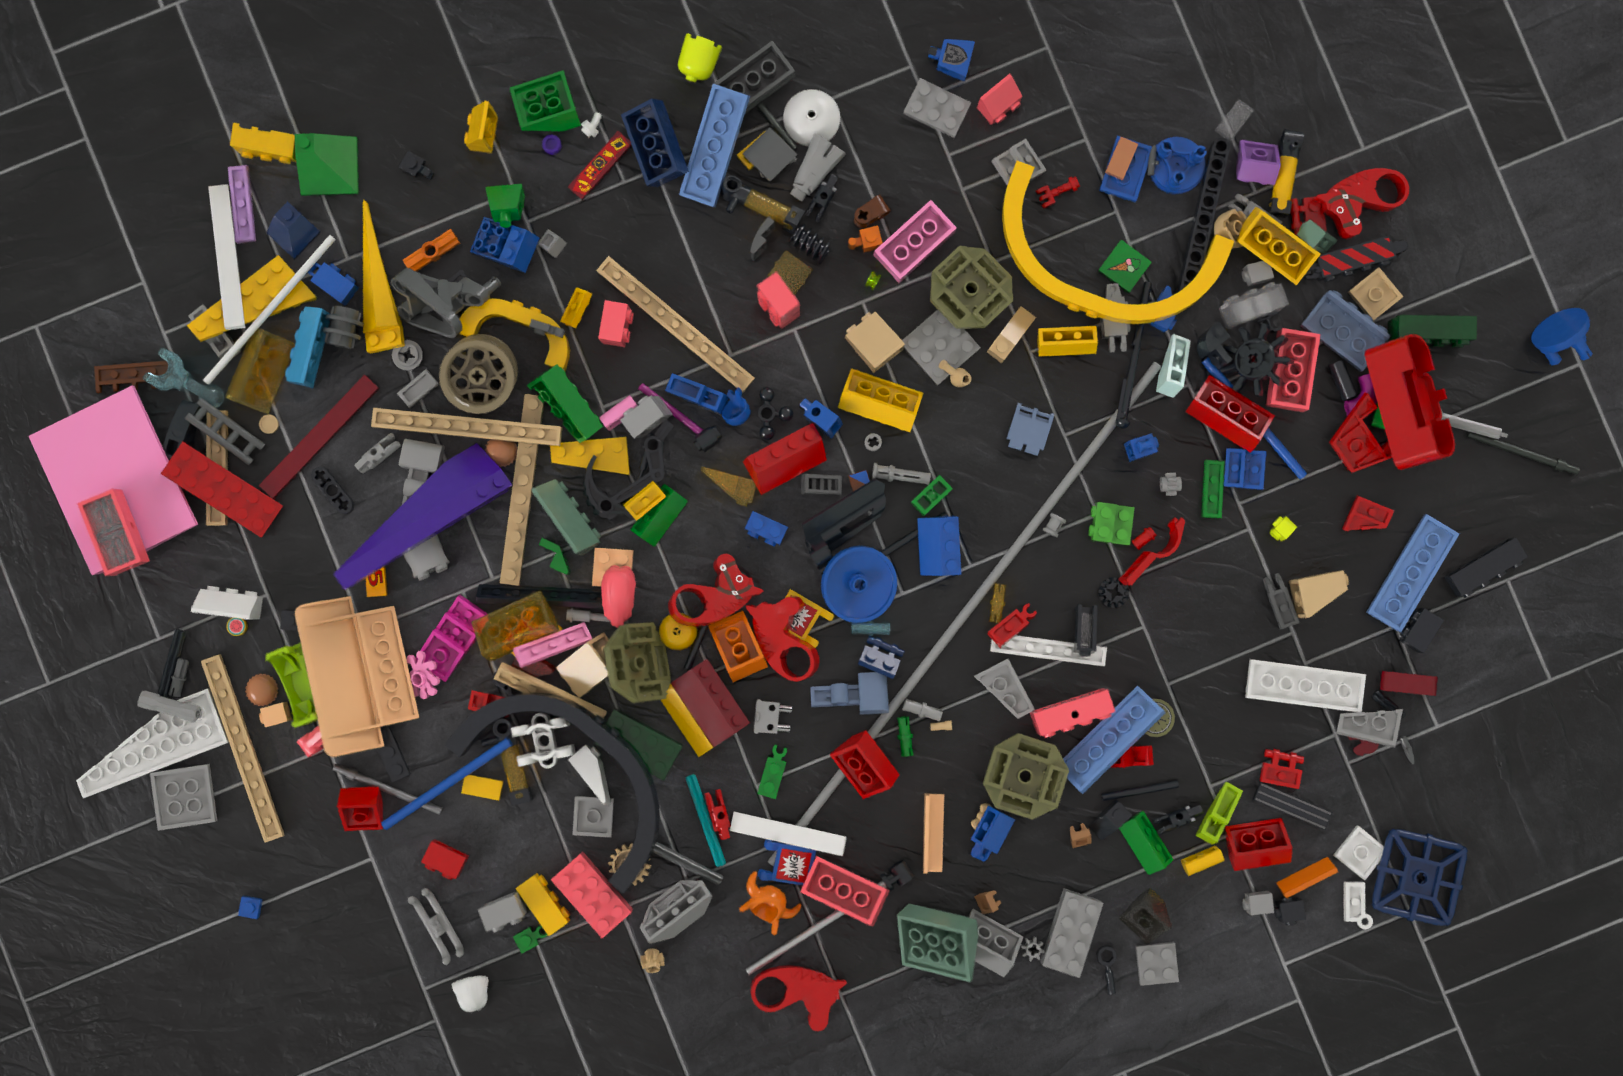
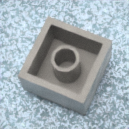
(645, 416)
(502, 911)

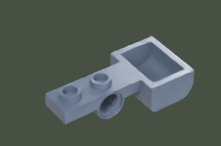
(869, 694)

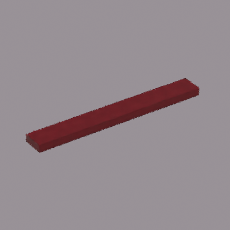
(319, 436)

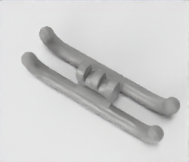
(437, 925)

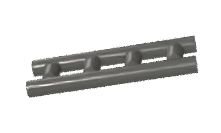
(223, 419)

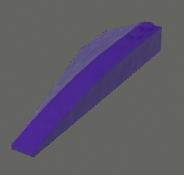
(442, 500)

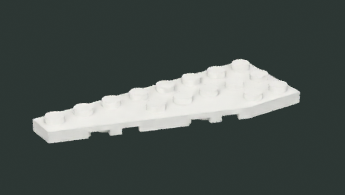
(158, 745)

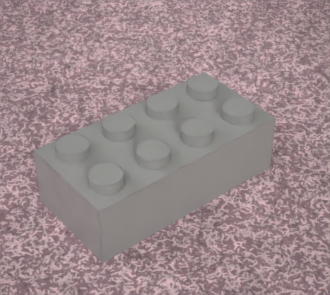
(1071, 932)

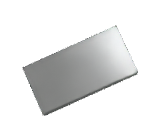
(418, 388)

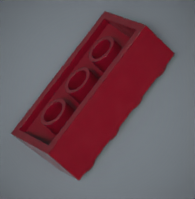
(710, 703)

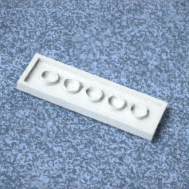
(1305, 685)

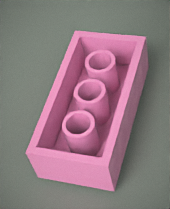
(915, 241)

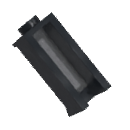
(1085, 630)

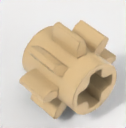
(652, 960)

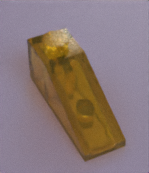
(736, 487)

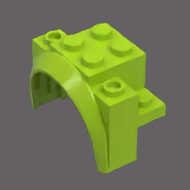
(293, 674)

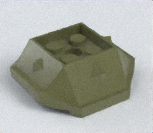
(975, 269)
(638, 663)
(1046, 779)

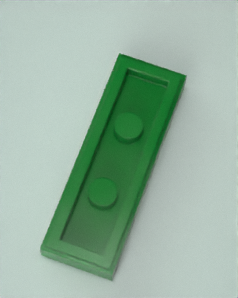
(1212, 489)

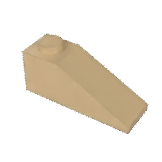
(1011, 334)

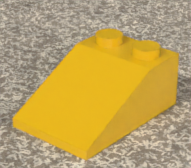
(482, 128)

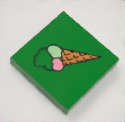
(1124, 266)

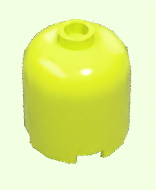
(698, 58)

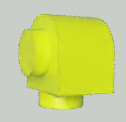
(1282, 528)

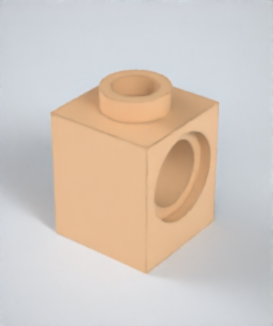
(275, 714)

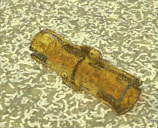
(997, 603)

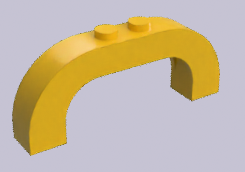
(476, 315)

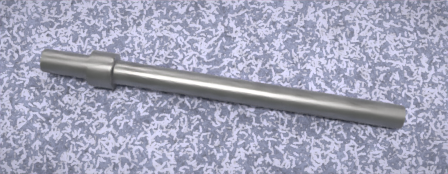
(353, 774)

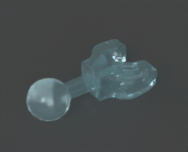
(179, 378)

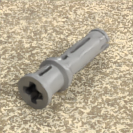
(891, 471)

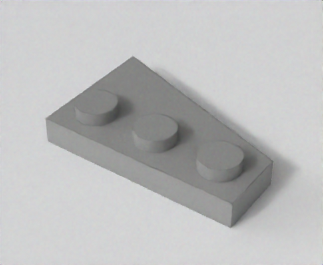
(1006, 687)
(1375, 727)

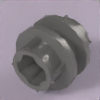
(342, 327)

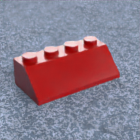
(1230, 413)
(786, 458)

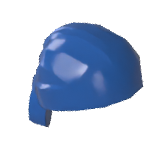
(736, 409)

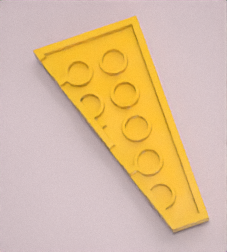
(256, 296)

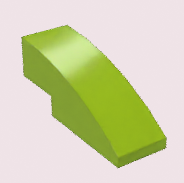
(1219, 813)

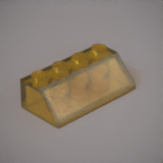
(260, 371)
(514, 626)

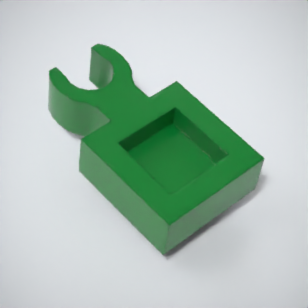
(528, 938)

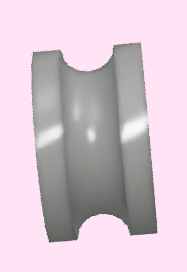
(871, 436)

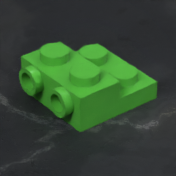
(1111, 523)

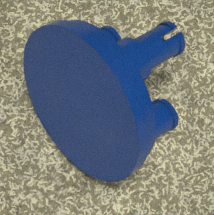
(1179, 166)
(1562, 331)

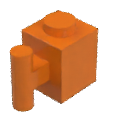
(868, 238)

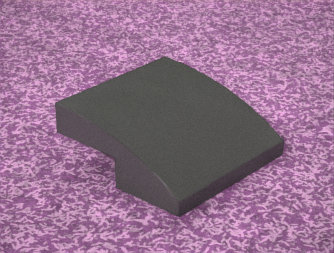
(769, 154)
(759, 243)

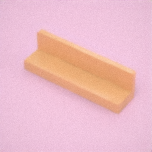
(933, 832)

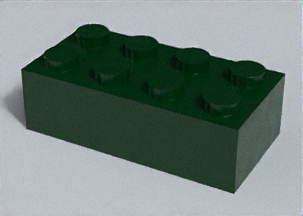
(1435, 329)
(652, 746)

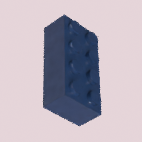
(654, 143)

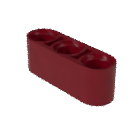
(1408, 683)

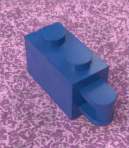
(333, 282)
(1141, 447)
(990, 833)

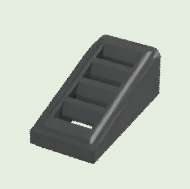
(805, 484)

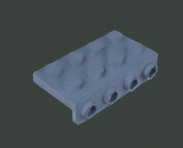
(1344, 328)

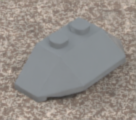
(675, 910)

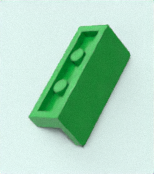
(658, 519)
(1146, 843)

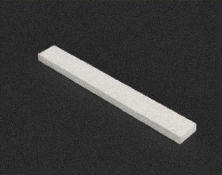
(226, 257)

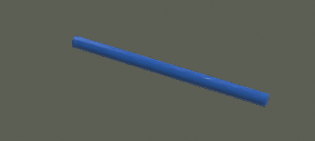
(1269, 435)
(446, 783)

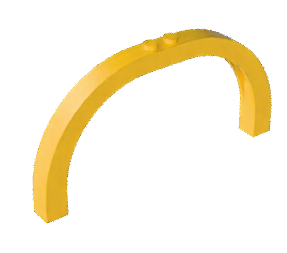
(1085, 301)

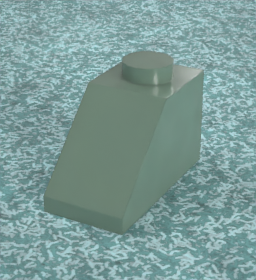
(1316, 237)

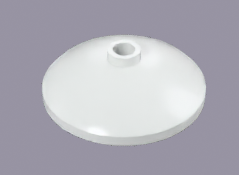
(801, 126)

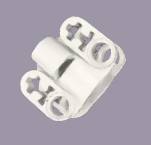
(541, 750)

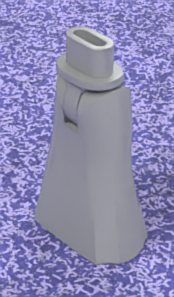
(818, 162)

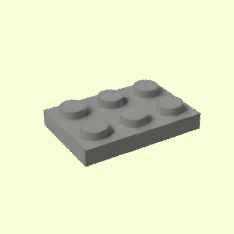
(937, 108)

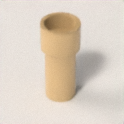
(947, 725)

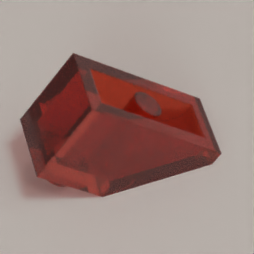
(536, 669)

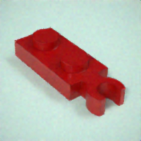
(1011, 626)

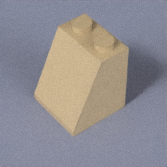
(874, 341)
(1317, 591)
(585, 666)

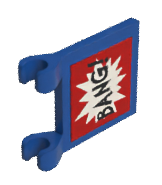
(790, 865)

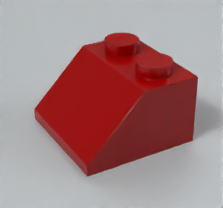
(360, 808)

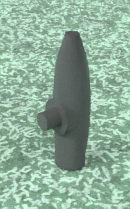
(1152, 162)
(1407, 749)

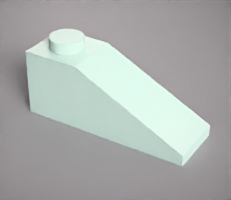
(1174, 367)

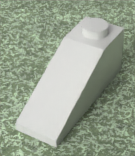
(591, 769)

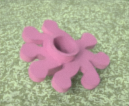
(422, 676)

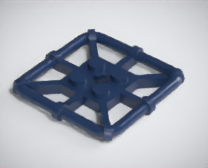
(1412, 867)

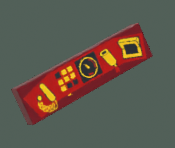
(600, 165)

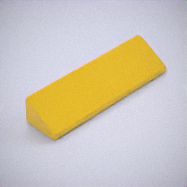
(686, 722)

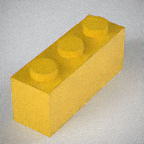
(1067, 341)
(543, 903)

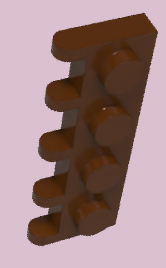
(126, 374)

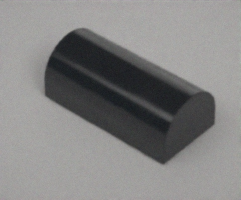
(1342, 380)

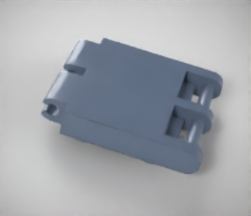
(1029, 430)

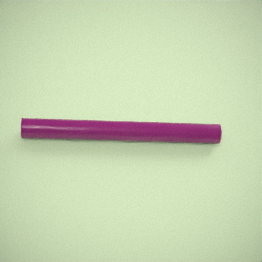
(676, 413)

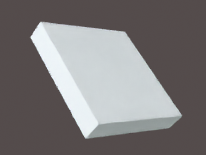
(1360, 852)

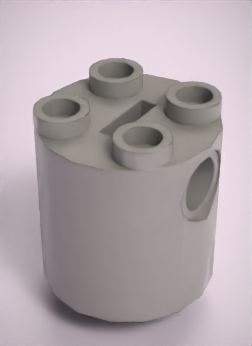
(427, 558)

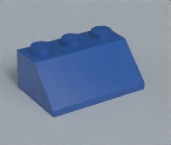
(939, 546)

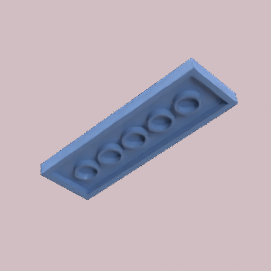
(714, 145)
(1412, 573)
(1111, 738)

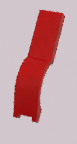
(1146, 558)

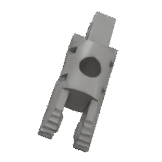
(377, 453)

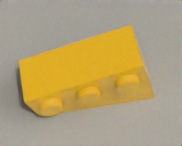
(263, 144)

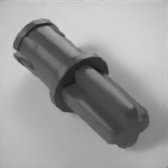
(178, 677)

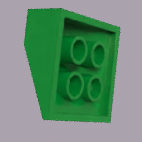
(545, 104)
(327, 164)

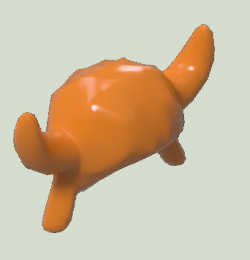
(768, 903)

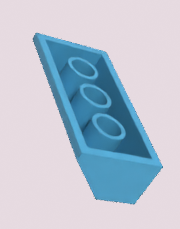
(308, 347)

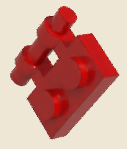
(1310, 210)
(1281, 775)

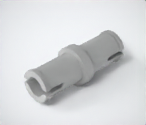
(922, 710)

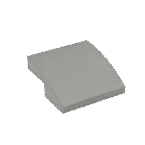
(1019, 152)

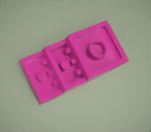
(452, 637)

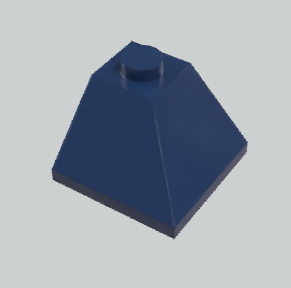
(292, 230)

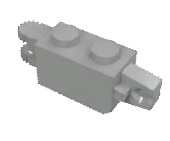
(1114, 329)

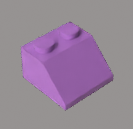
(1258, 162)

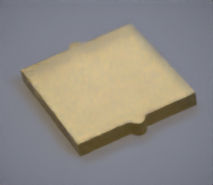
(791, 271)

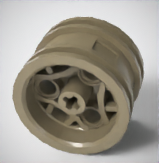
(486, 366)

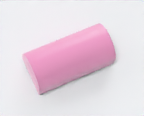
(615, 414)

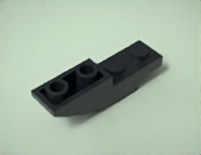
(180, 429)

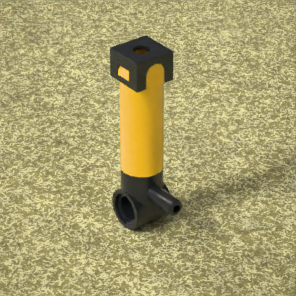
(1290, 145)

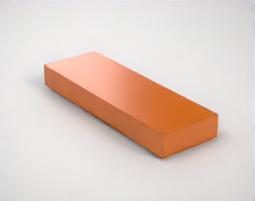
(1306, 877)

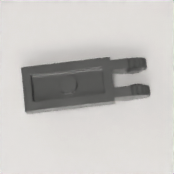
(1281, 602)

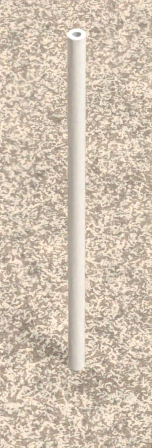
(269, 309)

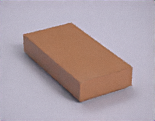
(1121, 158)

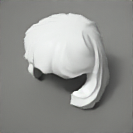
(471, 992)

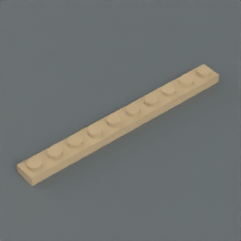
(675, 324)
(466, 427)
(521, 497)
(242, 748)

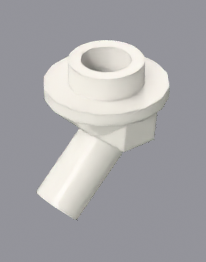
(589, 128)

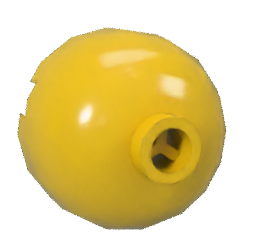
(679, 641)

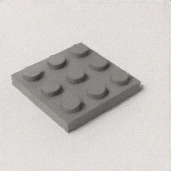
(938, 341)
(183, 797)

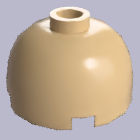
(1230, 225)

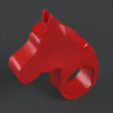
(772, 633)
(803, 984)

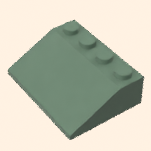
(567, 517)
(938, 941)

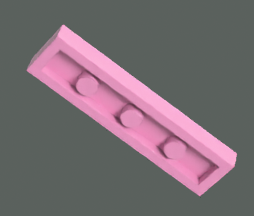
(552, 644)

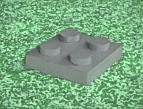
(592, 817)
(1157, 963)

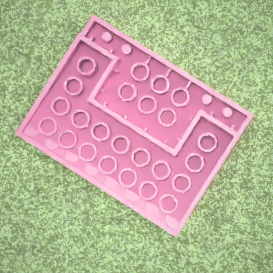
(113, 449)

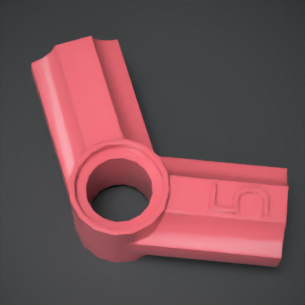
(311, 742)

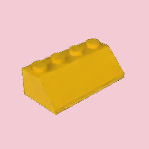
(1277, 245)
(880, 400)

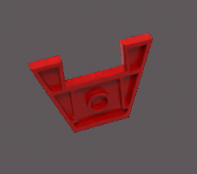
(1355, 441)

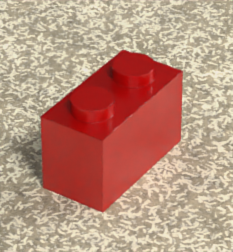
(444, 859)

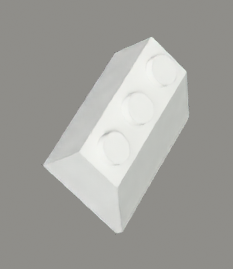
(228, 603)

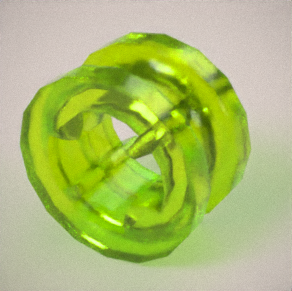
(873, 280)

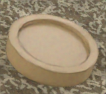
(269, 424)

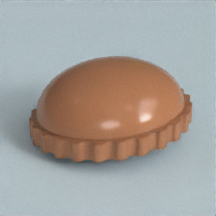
(502, 452)
(261, 690)

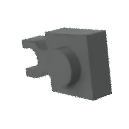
(541, 328)

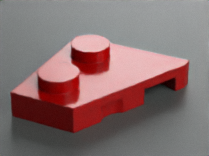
(1367, 515)

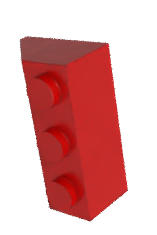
(865, 765)
(1258, 844)

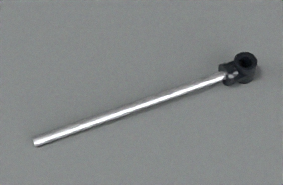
(899, 873)

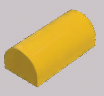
(1202, 860)

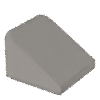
(552, 243)

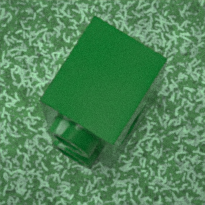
(931, 495)

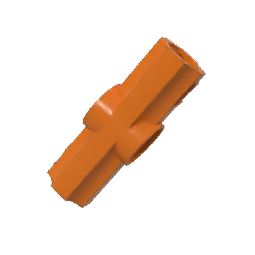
(442, 245)

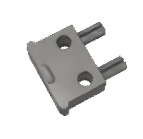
(764, 717)

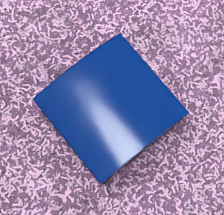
(1245, 469)

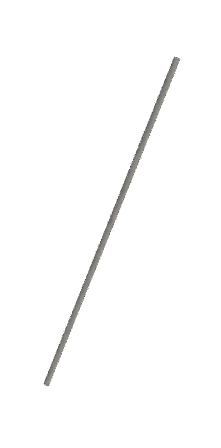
(981, 592)

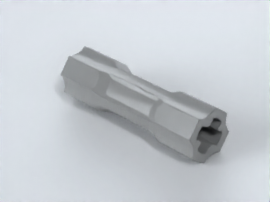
(169, 706)

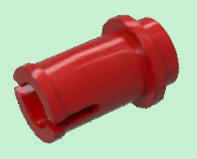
(1144, 538)

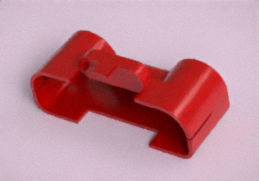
(1409, 401)

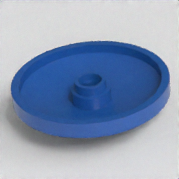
(859, 584)

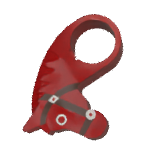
(1346, 198)
(729, 595)

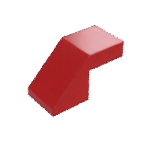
(1135, 757)

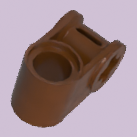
(873, 210)

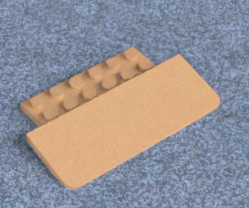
(355, 673)

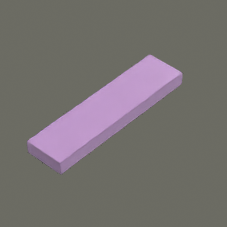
(241, 204)

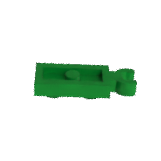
(772, 774)

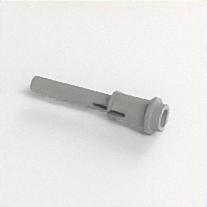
(585, 616)

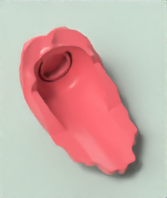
(618, 594)

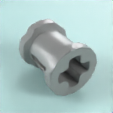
(1054, 525)

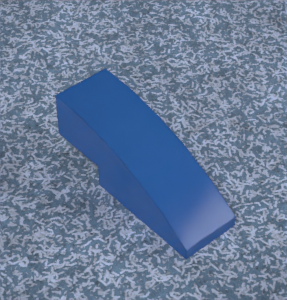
(696, 393)

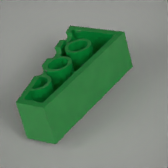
(566, 403)

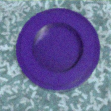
(551, 144)

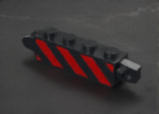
(1354, 258)

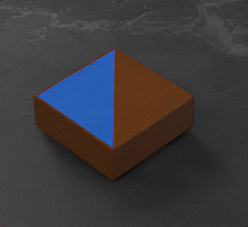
(858, 479)

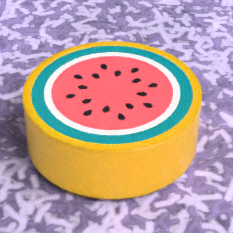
(237, 626)

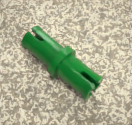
(905, 736)

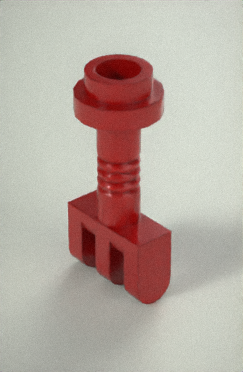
(1050, 194)

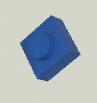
(250, 907)

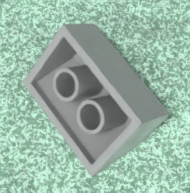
(996, 944)

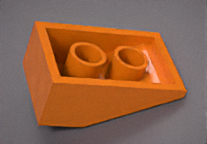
(738, 646)

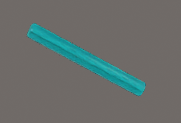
(705, 820)

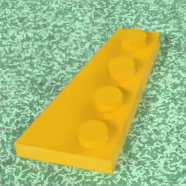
(610, 454)

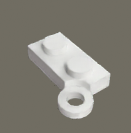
(1355, 904)

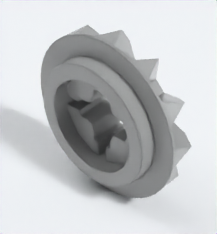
(412, 363)

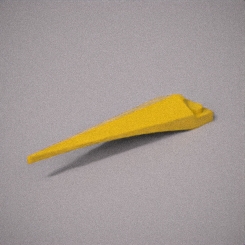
(380, 316)

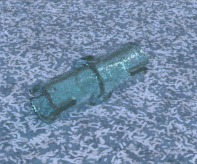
(870, 628)

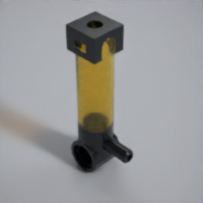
(760, 203)
(515, 774)

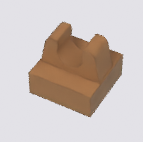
(1081, 837)
(986, 902)

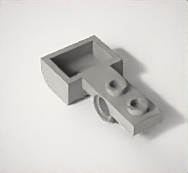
(421, 460)

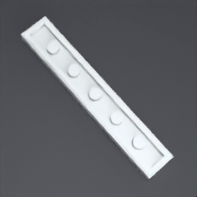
(1049, 650)
(788, 833)

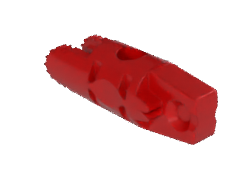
(722, 823)

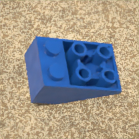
(505, 246)

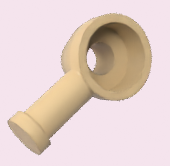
(956, 374)

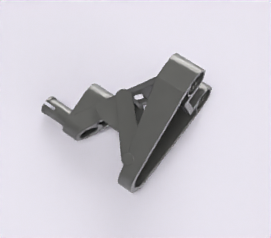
(451, 299)

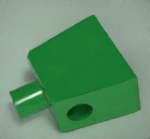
(506, 203)

